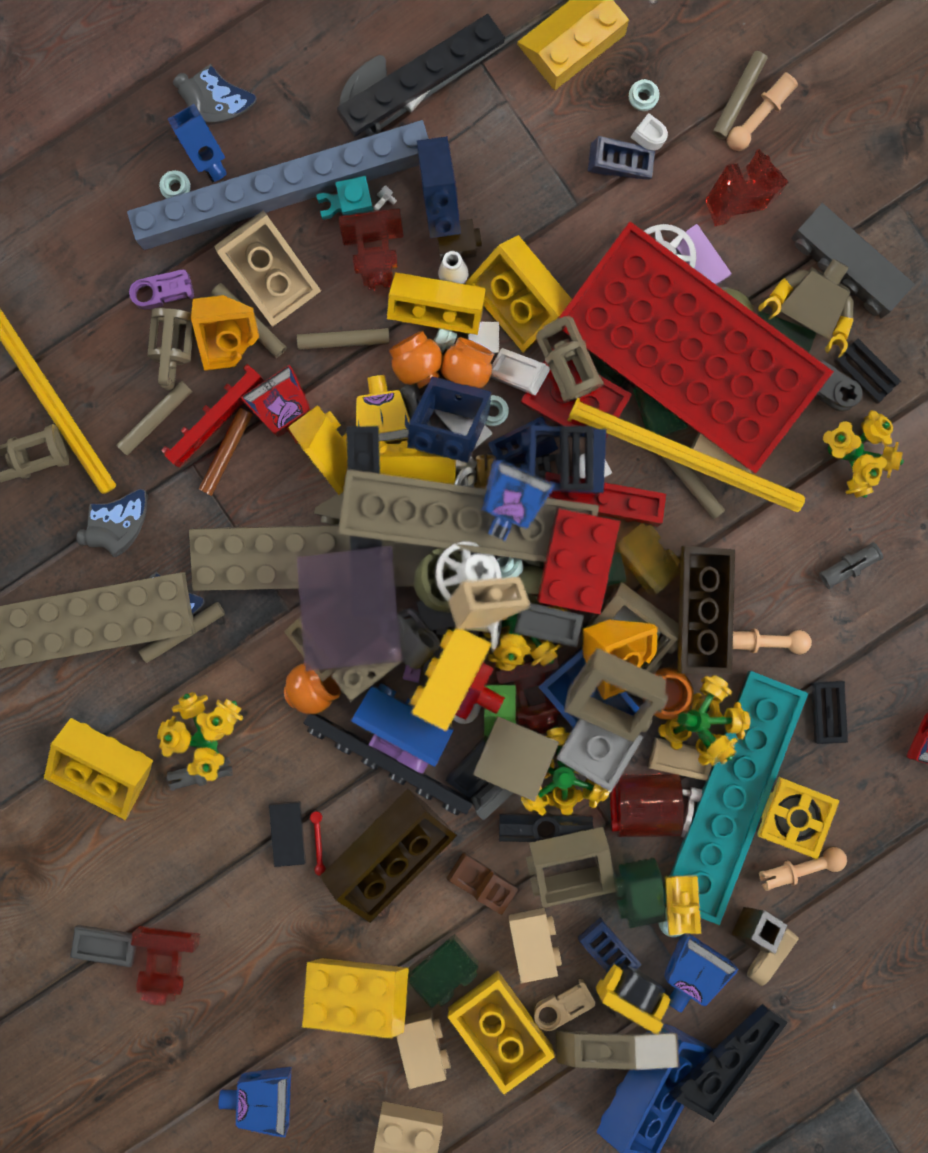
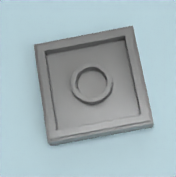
(597, 753)

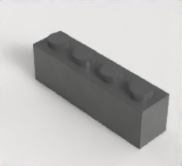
(869, 272)

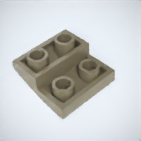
(515, 758)

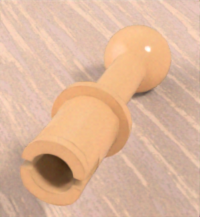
(740, 136)
(797, 641)
(832, 859)

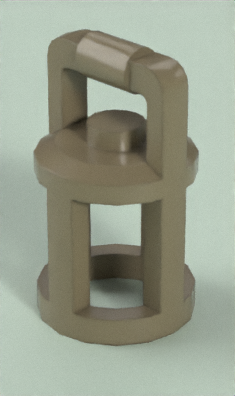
(564, 352)
(168, 354)
(18, 458)

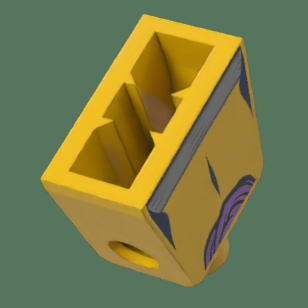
(384, 410)

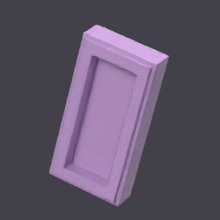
(708, 260)

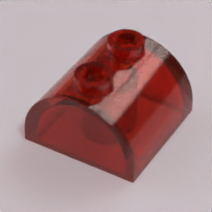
(650, 805)

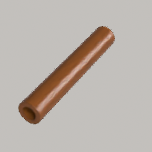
(225, 451)

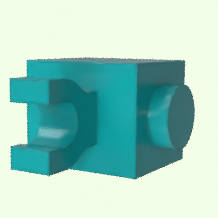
(351, 199)

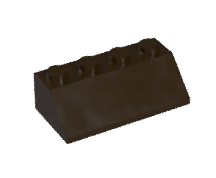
(706, 610)
(387, 856)

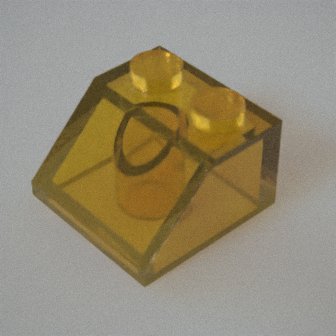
(647, 558)

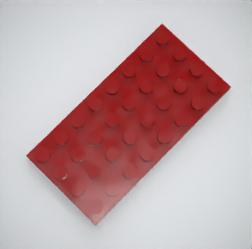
(694, 348)

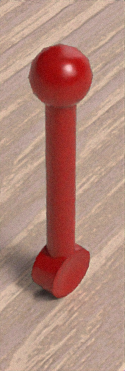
(316, 817)
(614, 822)

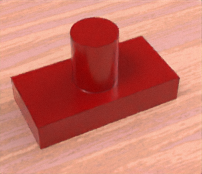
(480, 694)

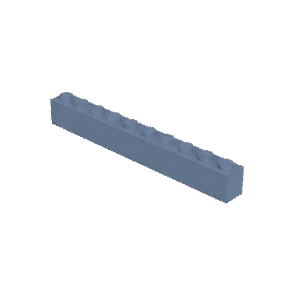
(276, 186)

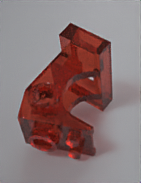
(745, 195)
(374, 262)
(539, 716)
(158, 986)

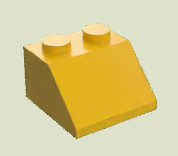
(323, 444)

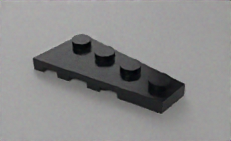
(725, 1069)

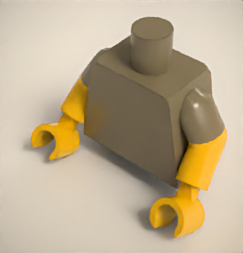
(816, 302)

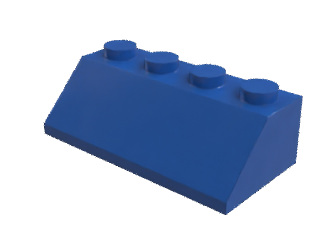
(643, 1108)

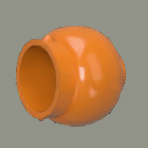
(416, 359)
(467, 363)
(307, 691)
(679, 693)

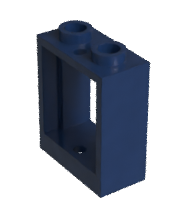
(439, 187)
(442, 397)
(528, 445)

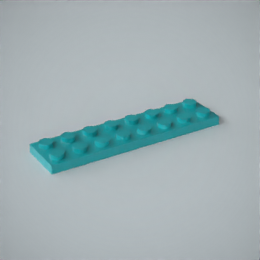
(738, 793)

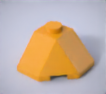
(222, 330)
(624, 639)

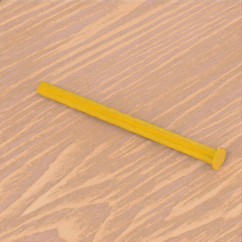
(54, 407)
(687, 456)

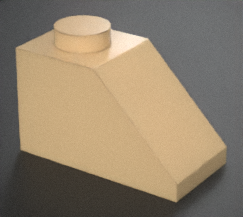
(487, 601)

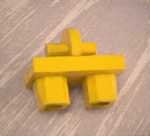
(682, 904)

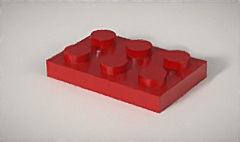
(550, 404)
(578, 561)

